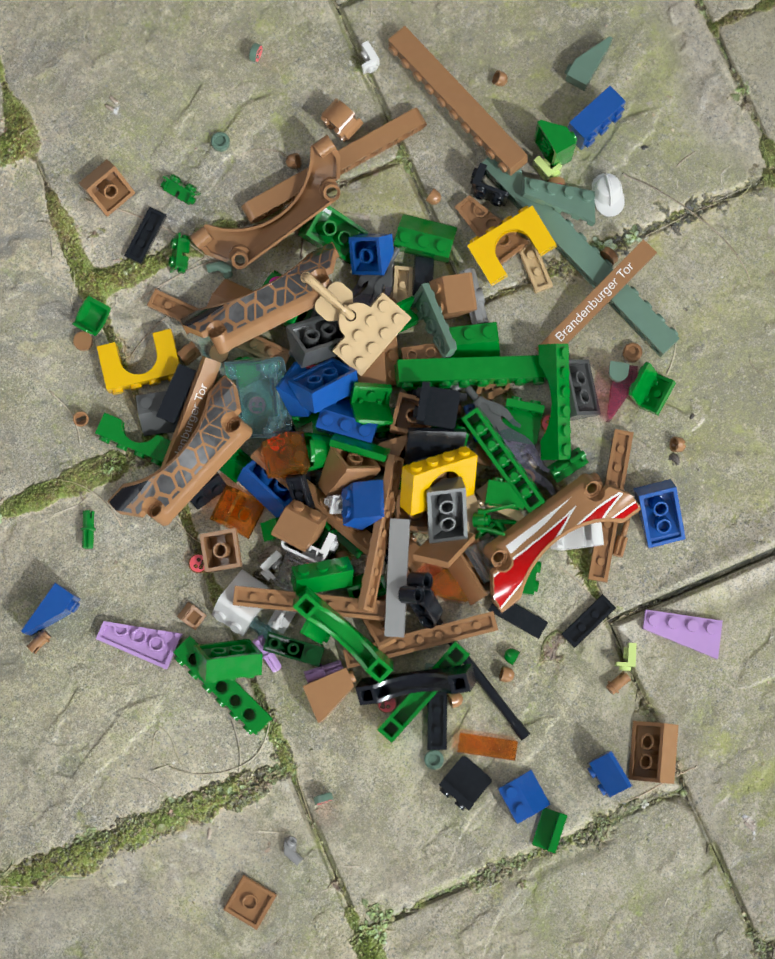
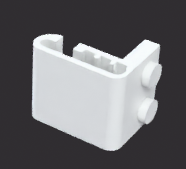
(583, 537)
(314, 554)
(233, 616)

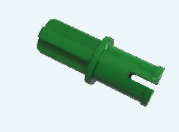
(88, 529)

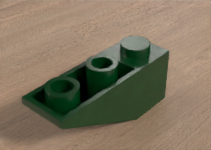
(293, 649)

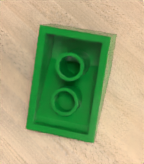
(331, 227)

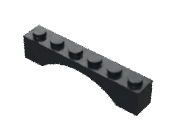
(446, 679)

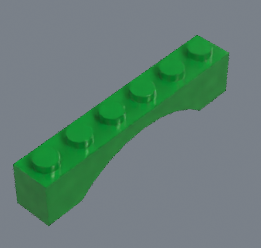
(555, 364)
(324, 616)
(417, 701)

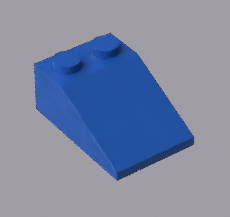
(660, 513)
(54, 607)

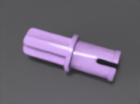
(269, 658)
(322, 671)

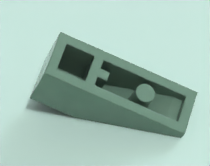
(585, 66)

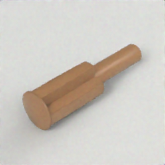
(621, 541)

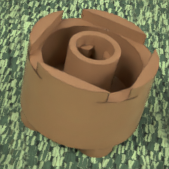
(342, 119)

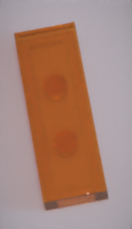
(487, 746)

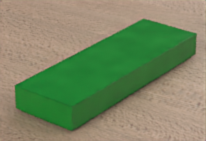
(359, 447)

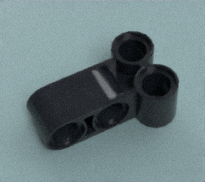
(421, 598)

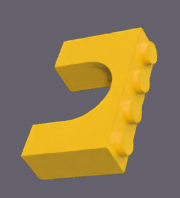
(525, 222)
(119, 379)
(419, 476)

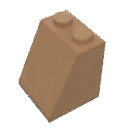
(345, 468)
(329, 692)

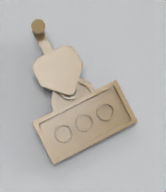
(369, 328)

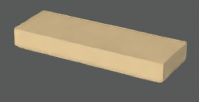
(535, 268)

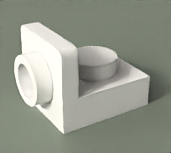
(370, 57)
(272, 562)

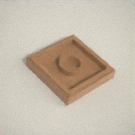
(250, 902)

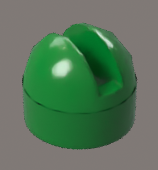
(511, 655)

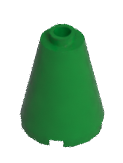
(317, 449)

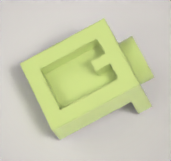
(544, 169)
(629, 654)

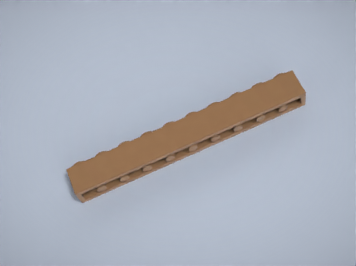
(458, 101)

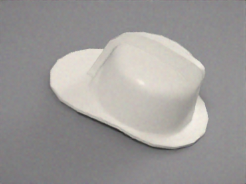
(608, 194)

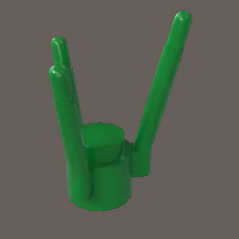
(482, 519)

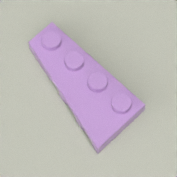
(689, 631)
(142, 642)

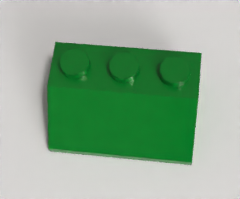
(555, 142)
(425, 238)
(476, 340)
(228, 660)

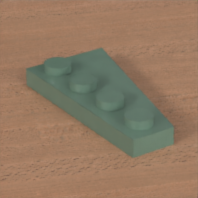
(569, 199)
(435, 323)

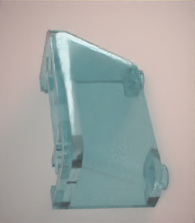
(258, 394)

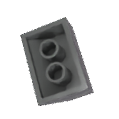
(313, 340)
(582, 391)
(147, 410)
(447, 510)

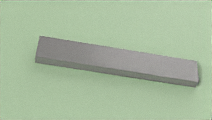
(397, 576)

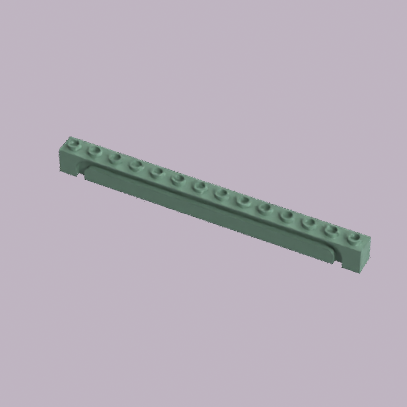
(589, 263)

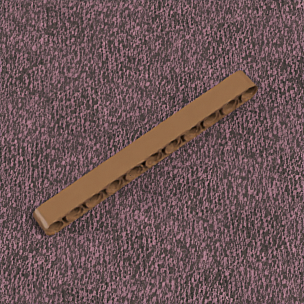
(350, 157)

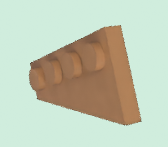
(481, 219)

